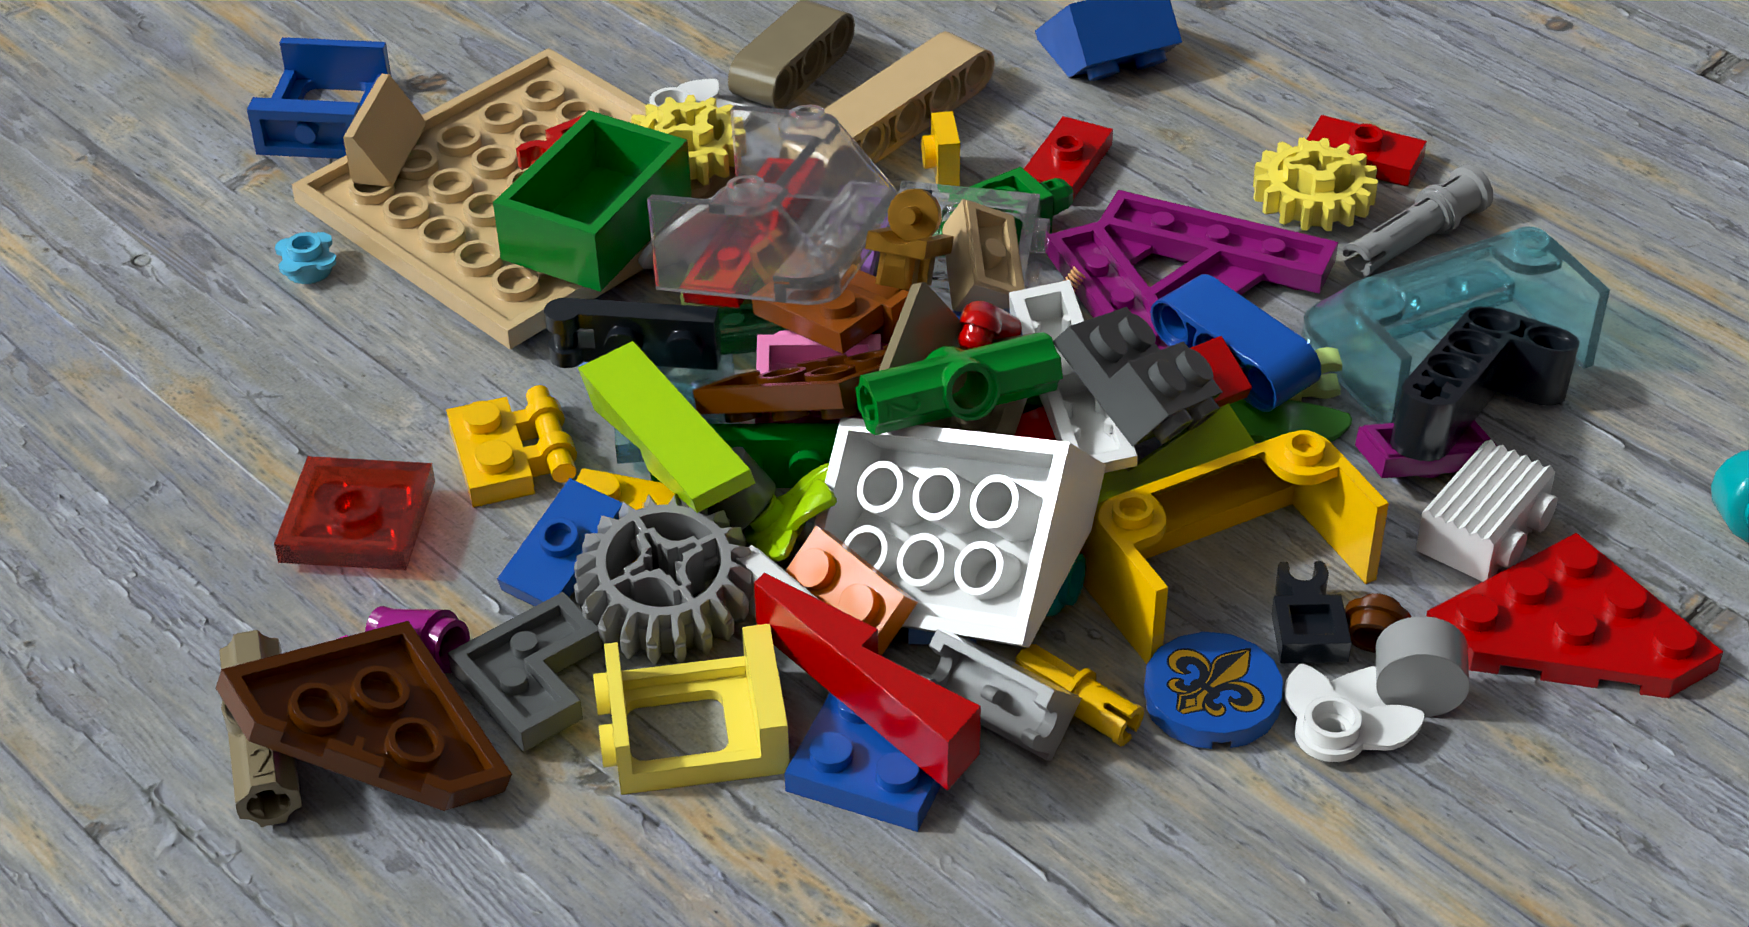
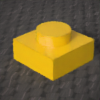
(942, 149)

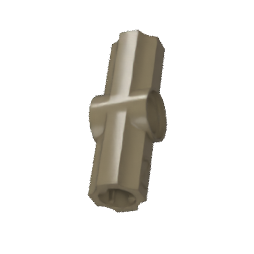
(262, 778)

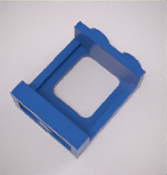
(315, 127)

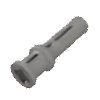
(1434, 211)

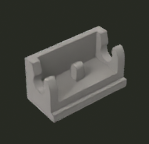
(1010, 696)

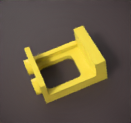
(751, 707)

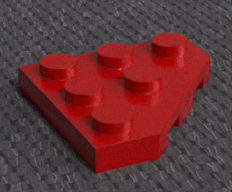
(1578, 624)

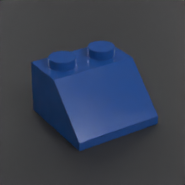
(1104, 34)

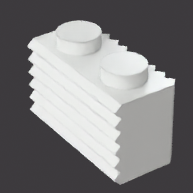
(1488, 512)

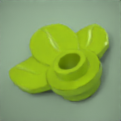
(786, 515)

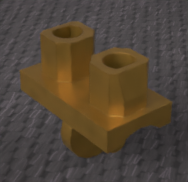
(908, 244)

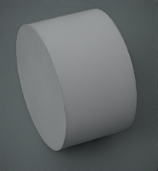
(1422, 665)

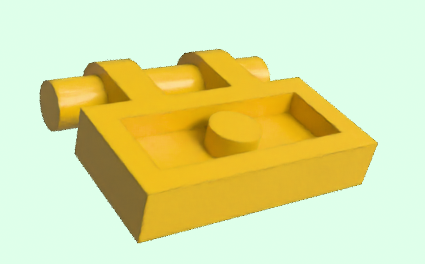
(491, 448)

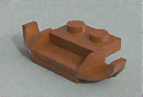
(845, 321)

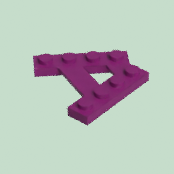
(1207, 242)

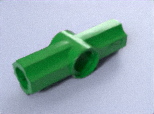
(923, 389)

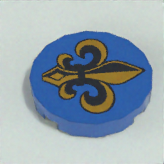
(1213, 690)

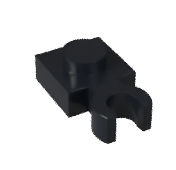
(1307, 620)

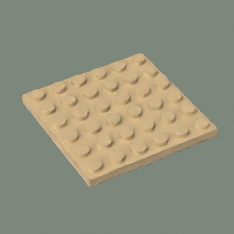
(440, 211)

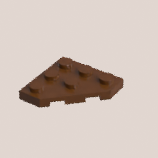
(792, 391)
(369, 712)

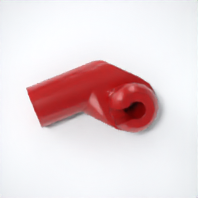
(984, 323)

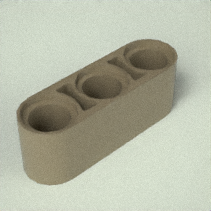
(791, 54)

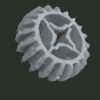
(653, 599)

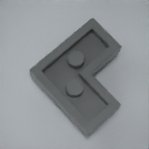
(516, 668)

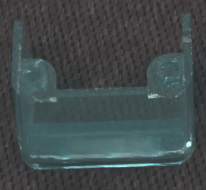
(1509, 267)

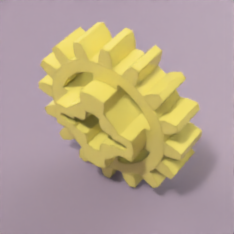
(704, 127)
(1315, 184)

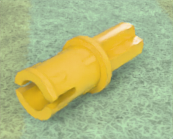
(1099, 705)

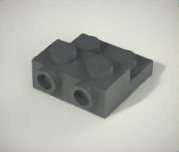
(1137, 383)

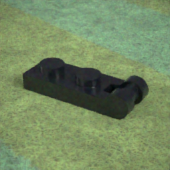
(665, 332)

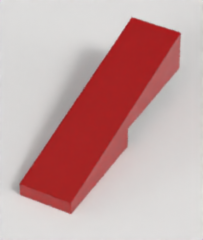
(841, 654)

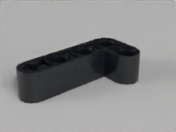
(1476, 359)

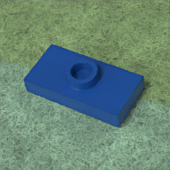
(548, 554)

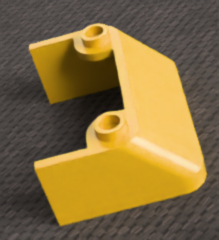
(1217, 495)

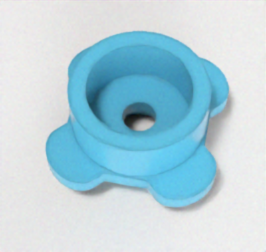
(306, 257)

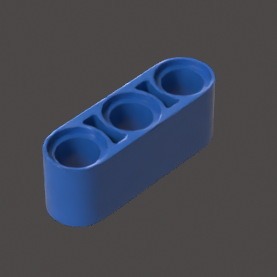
(1267, 351)

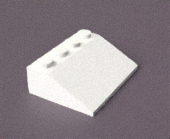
(964, 521)

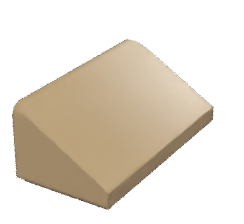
(382, 134)
(983, 256)

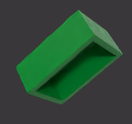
(585, 199)

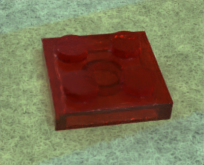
(355, 513)

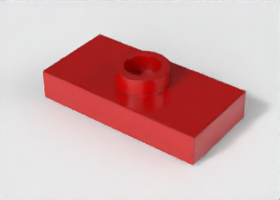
(1071, 152)
(1393, 154)

